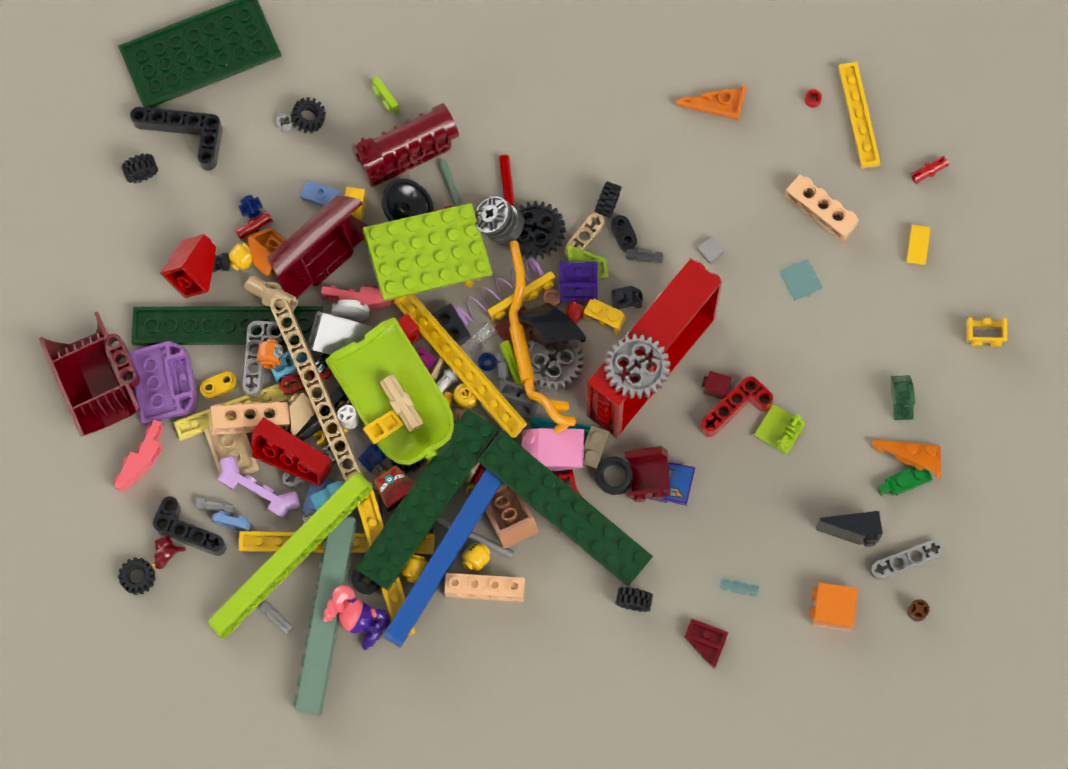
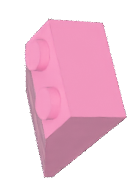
(554, 449)

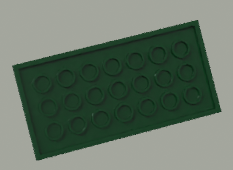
(199, 51)

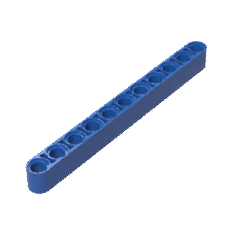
(442, 559)

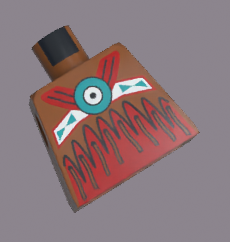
(392, 485)

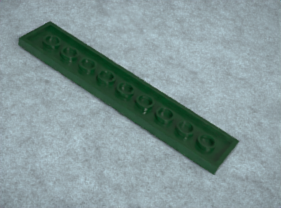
(211, 324)
(427, 500)
(565, 508)

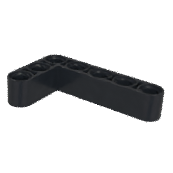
(184, 127)

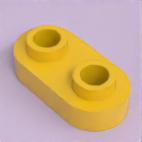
(219, 387)

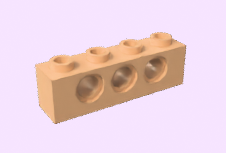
(824, 217)
(221, 425)
(484, 587)

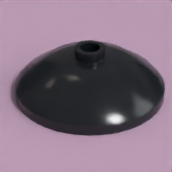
(405, 195)

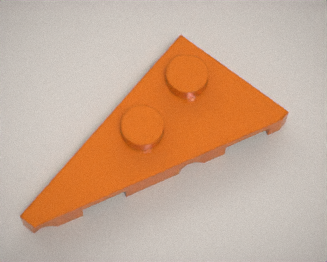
(720, 103)
(918, 455)

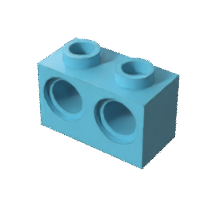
(287, 366)

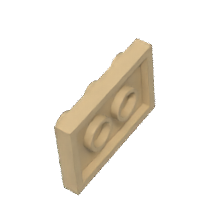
(232, 445)

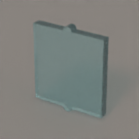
(801, 279)

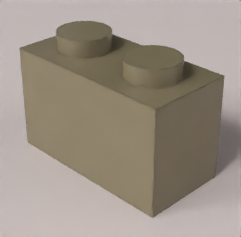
(595, 446)

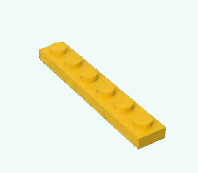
(859, 115)

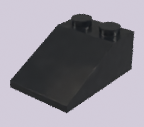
(856, 528)

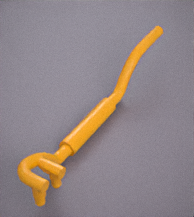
(521, 350)

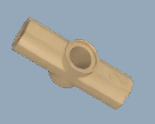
(267, 291)
(401, 403)

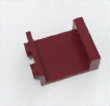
(649, 473)

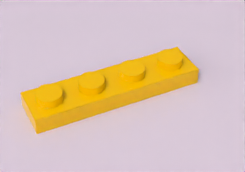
(531, 292)

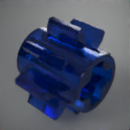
(250, 206)

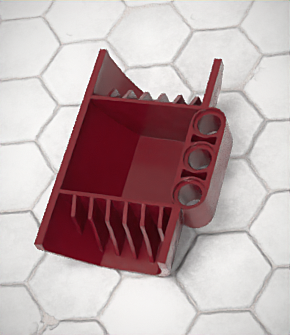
(318, 246)
(93, 379)

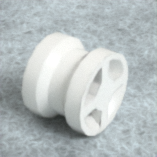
(348, 417)

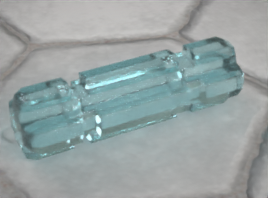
(739, 587)

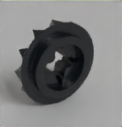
(361, 586)

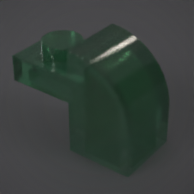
(903, 397)

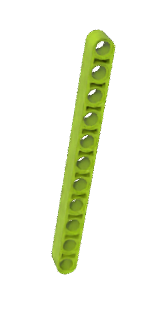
(290, 555)

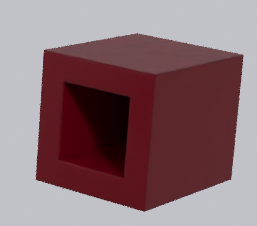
(716, 385)

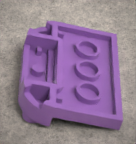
(165, 383)

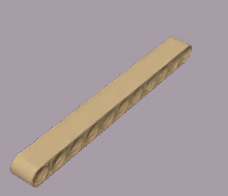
(310, 386)

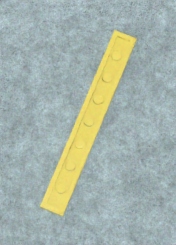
(198, 422)

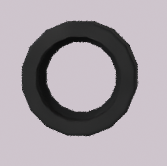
(614, 461)

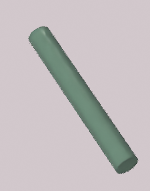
(450, 184)

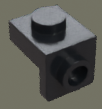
(627, 297)

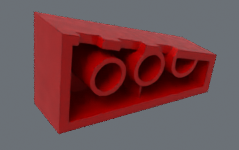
(289, 453)

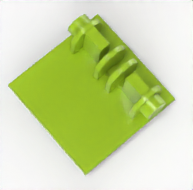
(780, 429)

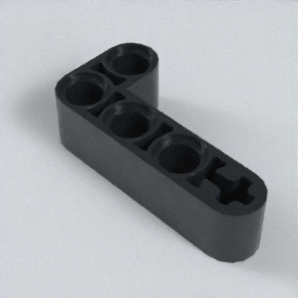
(190, 530)

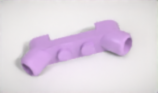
(231, 477)

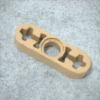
(588, 223)

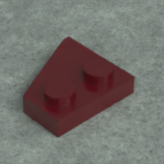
(706, 640)

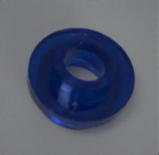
(487, 356)

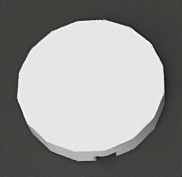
(350, 310)

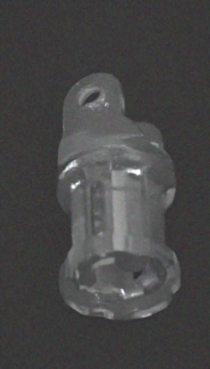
(479, 339)

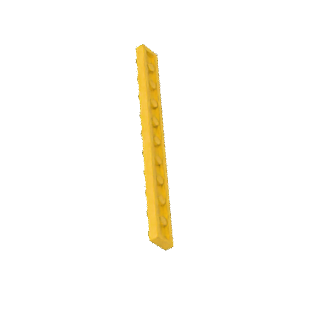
(462, 365)
(272, 541)

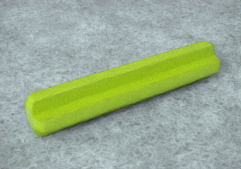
(511, 360)

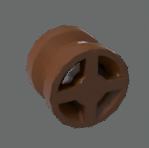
(921, 607)

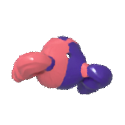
(356, 615)

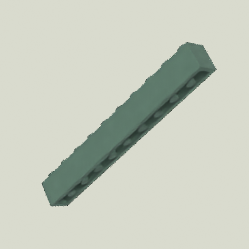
(322, 635)

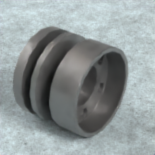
(499, 220)

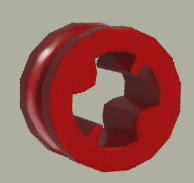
(811, 93)

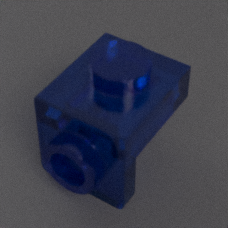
(372, 457)

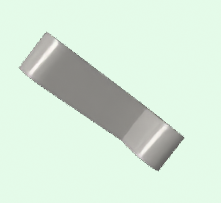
(250, 358)

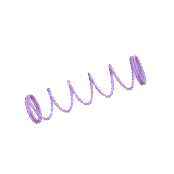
(537, 270)

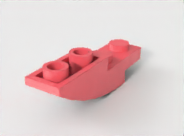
(368, 295)
(138, 464)

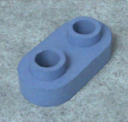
(224, 519)

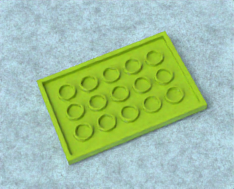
(427, 252)

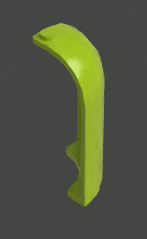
(379, 355)

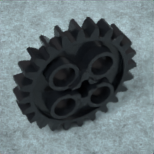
(540, 215)

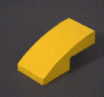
(918, 244)
(383, 427)

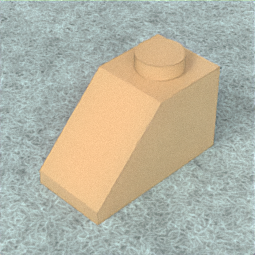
(299, 412)

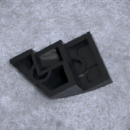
(551, 325)

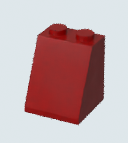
(191, 266)

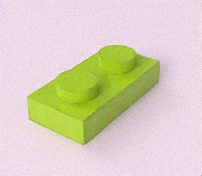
(388, 100)

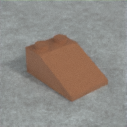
(510, 517)

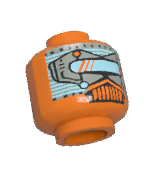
(269, 353)

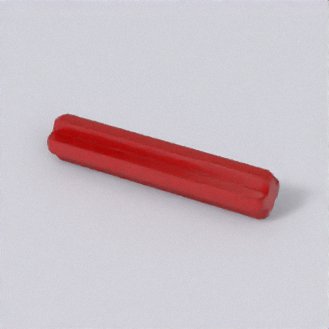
(506, 179)

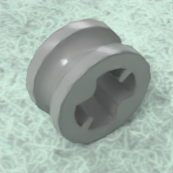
(283, 117)

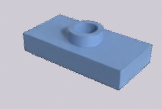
(318, 193)

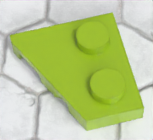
(577, 254)

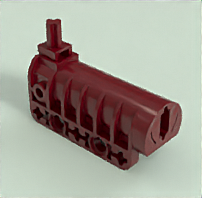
(406, 145)

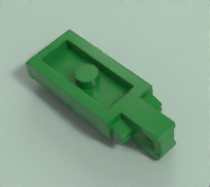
(905, 481)

